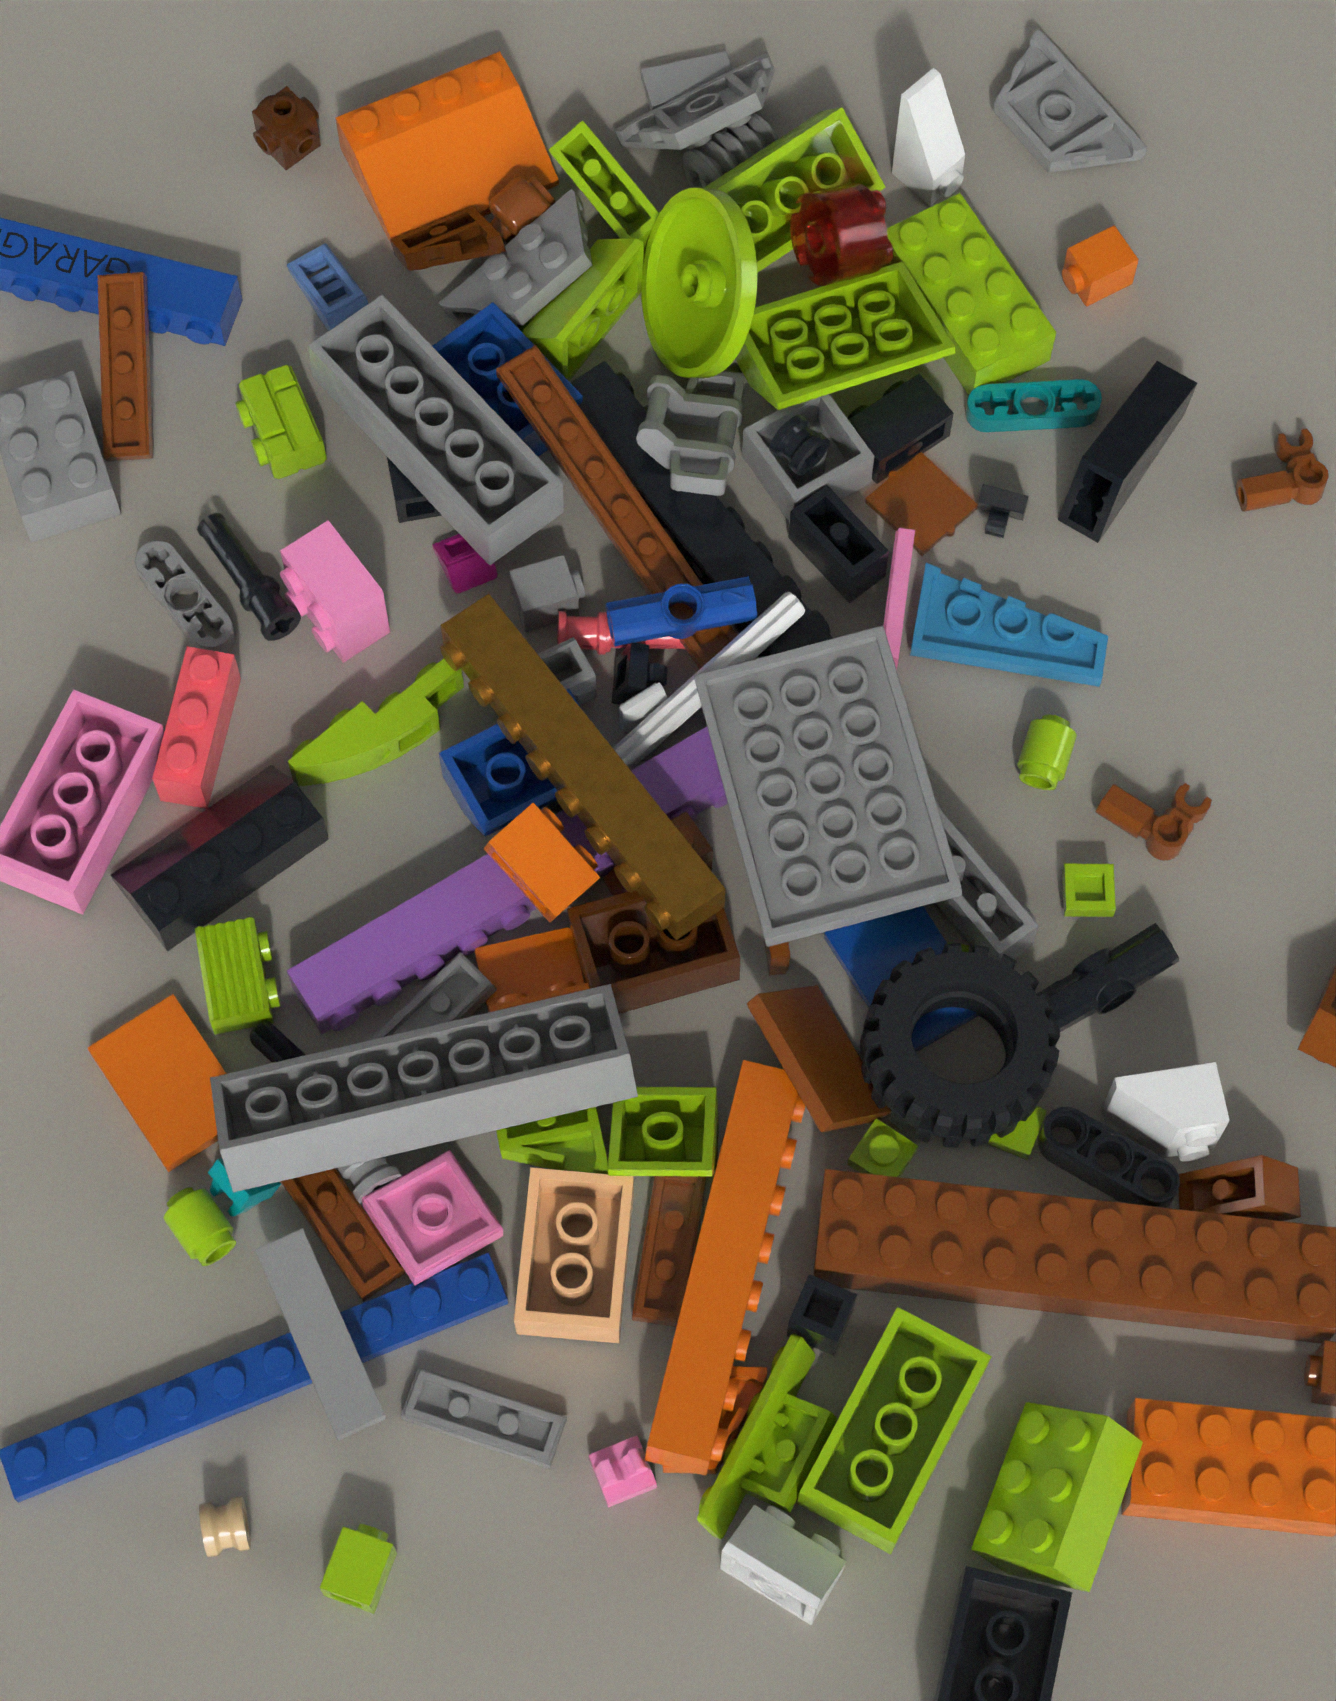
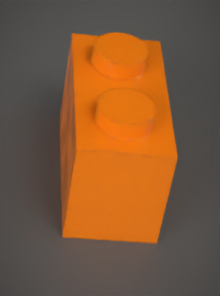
(543, 861)

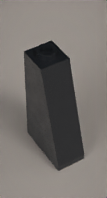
(1125, 450)

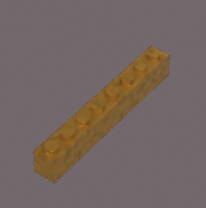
(582, 767)

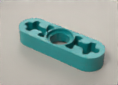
(1046, 391)

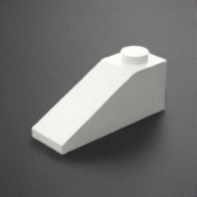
(927, 141)

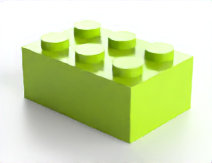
(1057, 1496)

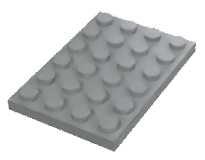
(827, 786)

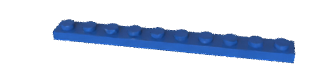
(243, 1381)

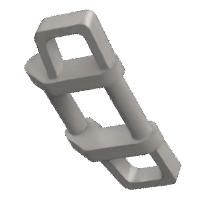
(689, 408)

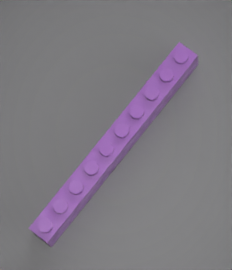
(474, 904)

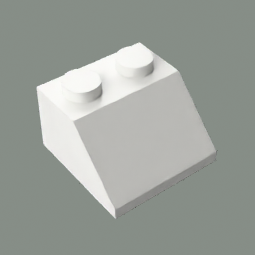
(1170, 1110)
(783, 1562)

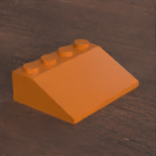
(444, 145)

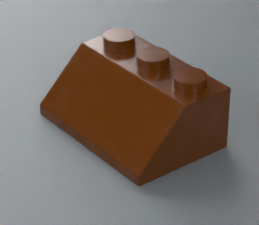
(648, 965)

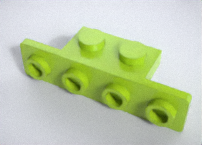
(774, 1445)

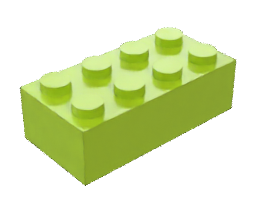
(806, 159)
(973, 294)
(893, 1430)

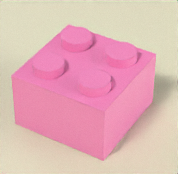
(334, 592)

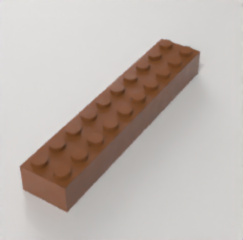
(1077, 1256)

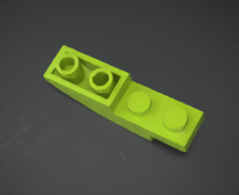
(366, 740)

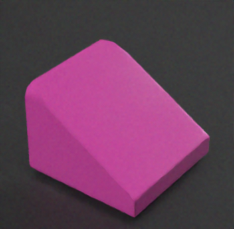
(463, 564)

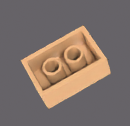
(574, 1255)

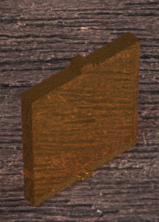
(923, 501)

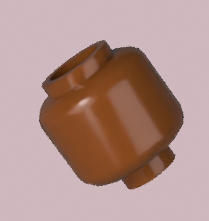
(518, 206)

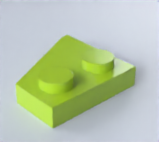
(558, 1143)

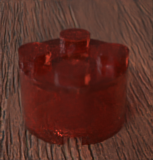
(841, 233)

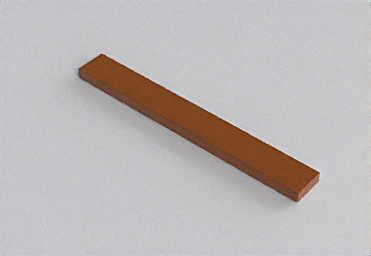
(605, 489)

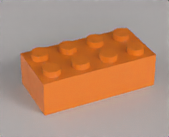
(1233, 1467)

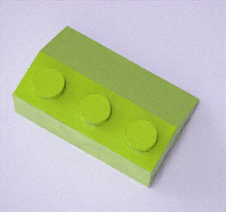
(590, 306)

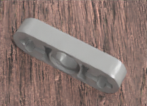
(182, 579)

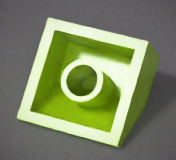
(665, 1133)

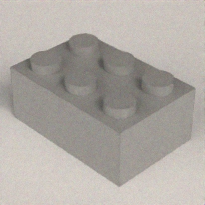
(53, 458)

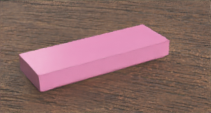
(898, 589)

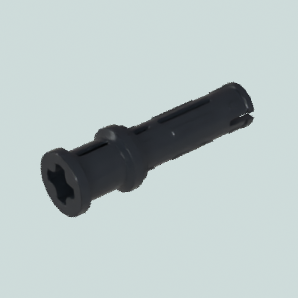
(257, 591)

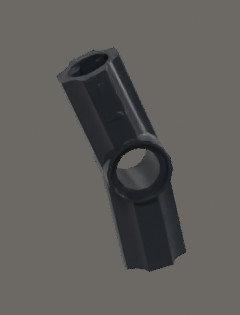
(1110, 977)

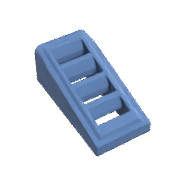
(339, 309)

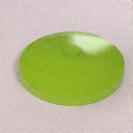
(699, 283)

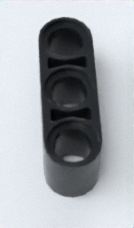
(1096, 1138)

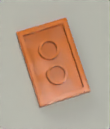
(163, 1080)

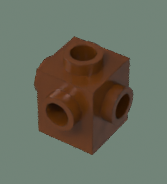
(286, 127)

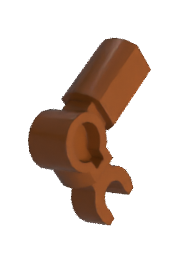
(1302, 481)
(1162, 834)

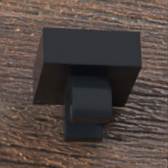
(1001, 506)
(634, 673)

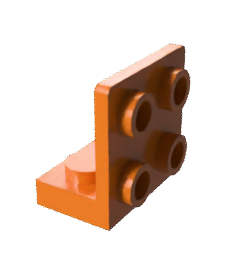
(531, 968)

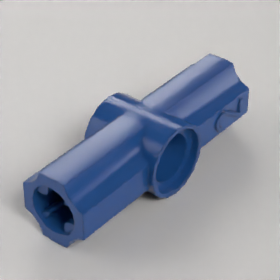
(712, 605)

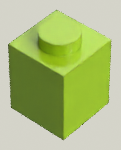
(359, 1567)

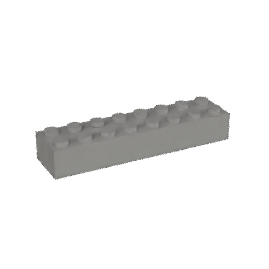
(422, 1088)

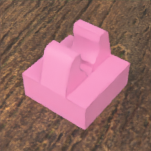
(622, 1471)

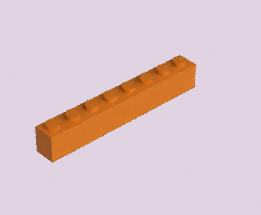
(724, 1270)

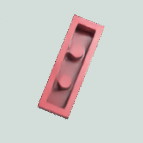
(196, 727)

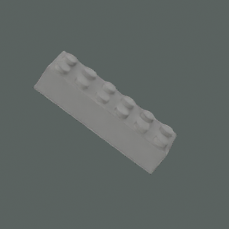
(436, 429)

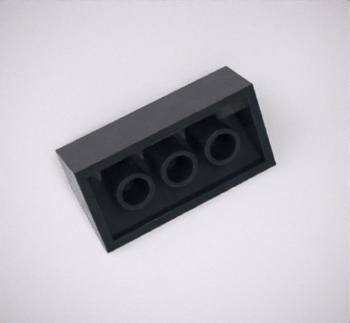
(221, 856)

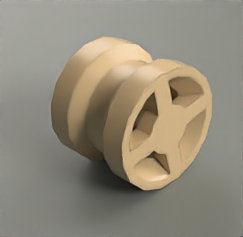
(224, 1526)

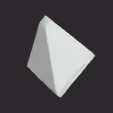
(640, 706)

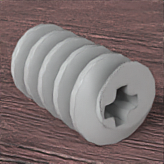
(726, 151)

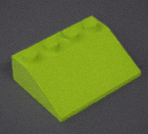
(841, 337)

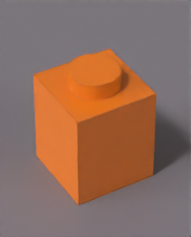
(1099, 266)

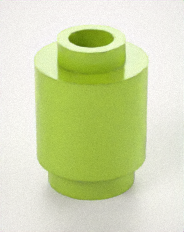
(1046, 752)
(199, 1225)

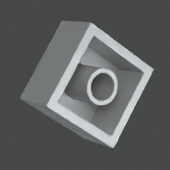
(843, 468)

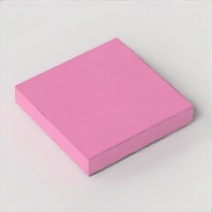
(432, 1217)

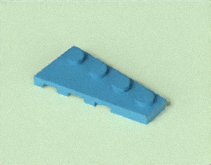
(984, 630)

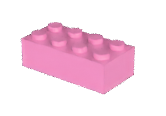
(78, 801)

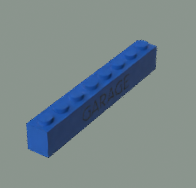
(65, 272)

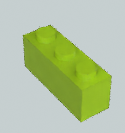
(605, 183)

